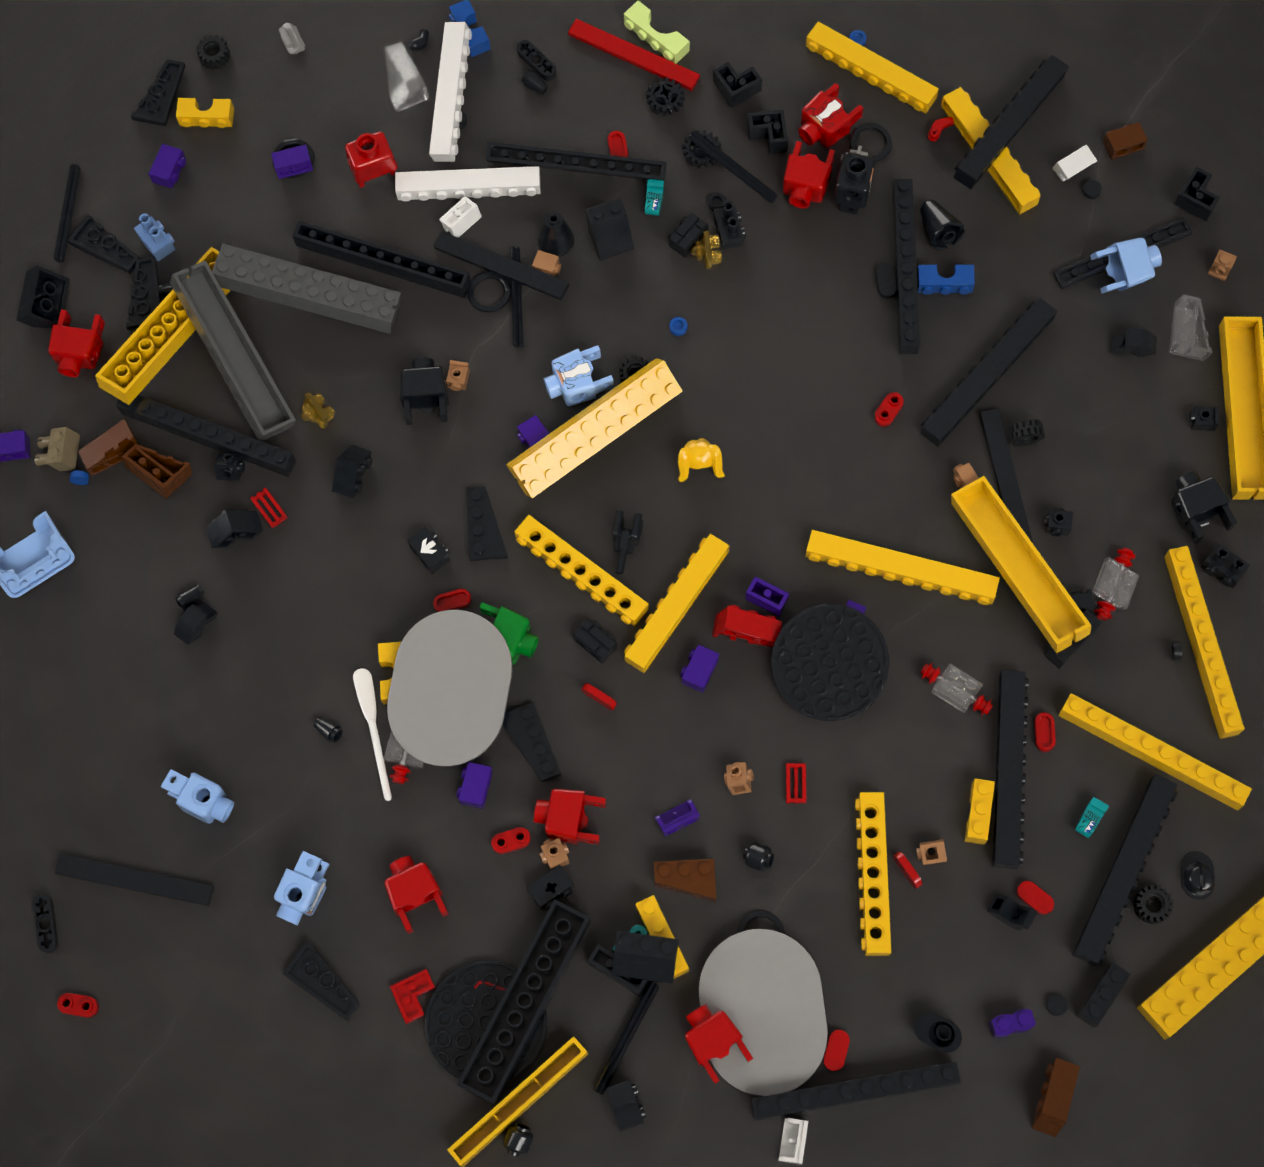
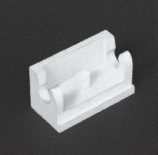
(1074, 163)
(460, 217)
(793, 1141)

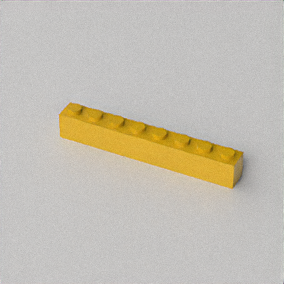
(871, 67)
(1005, 169)
(676, 603)
(517, 1102)

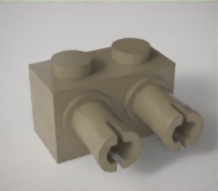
(62, 449)

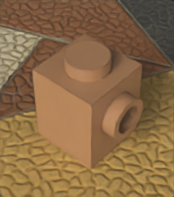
(547, 263)

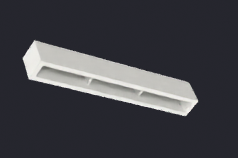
(450, 92)
(468, 183)

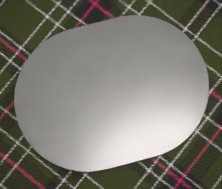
(449, 688)
(776, 1004)

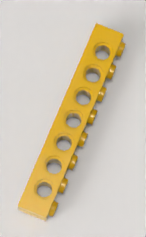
(531, 527)
(875, 802)

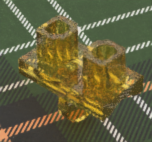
(709, 242)
(313, 411)

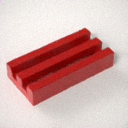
(261, 496)
(795, 800)

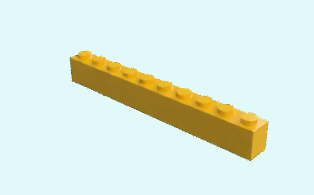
(902, 567)
(1204, 642)
(1155, 752)

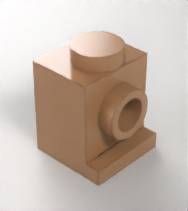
(1222, 265)
(458, 368)
(964, 475)
(937, 857)

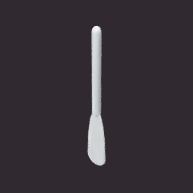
(366, 696)

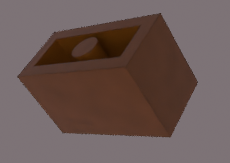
(1125, 140)

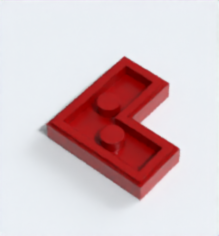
(408, 990)

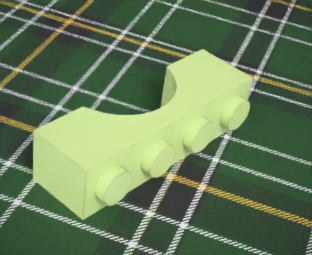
(671, 45)

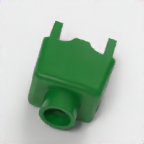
(514, 629)

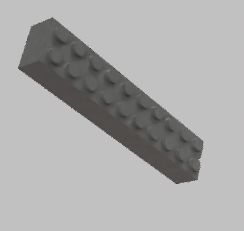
(306, 288)
(232, 351)

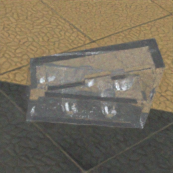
(1188, 329)

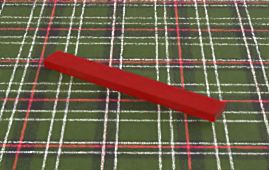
(633, 54)

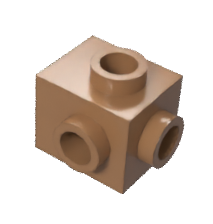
(738, 778)
(553, 860)

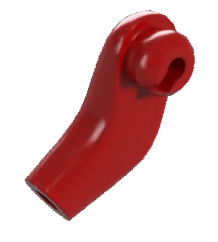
(938, 126)

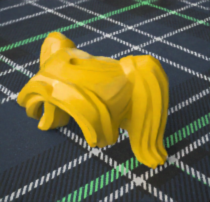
(699, 455)

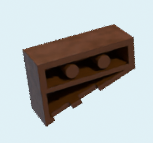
(108, 448)
(156, 470)
(687, 877)
(1056, 1097)

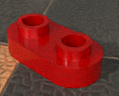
(889, 408)
(511, 841)
(77, 1005)

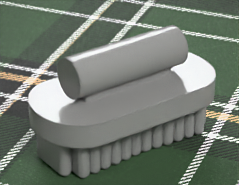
(291, 38)

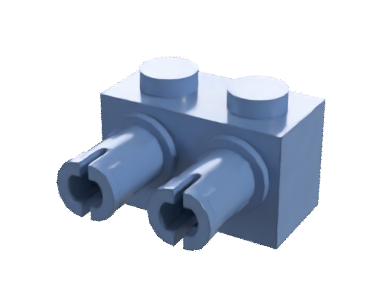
(154, 237)

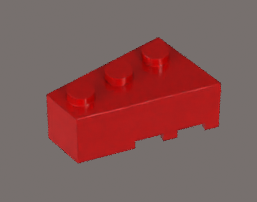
(747, 625)

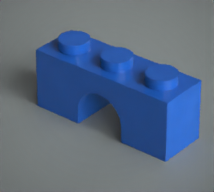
(465, 13)
(931, 282)

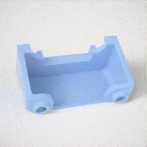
(34, 558)

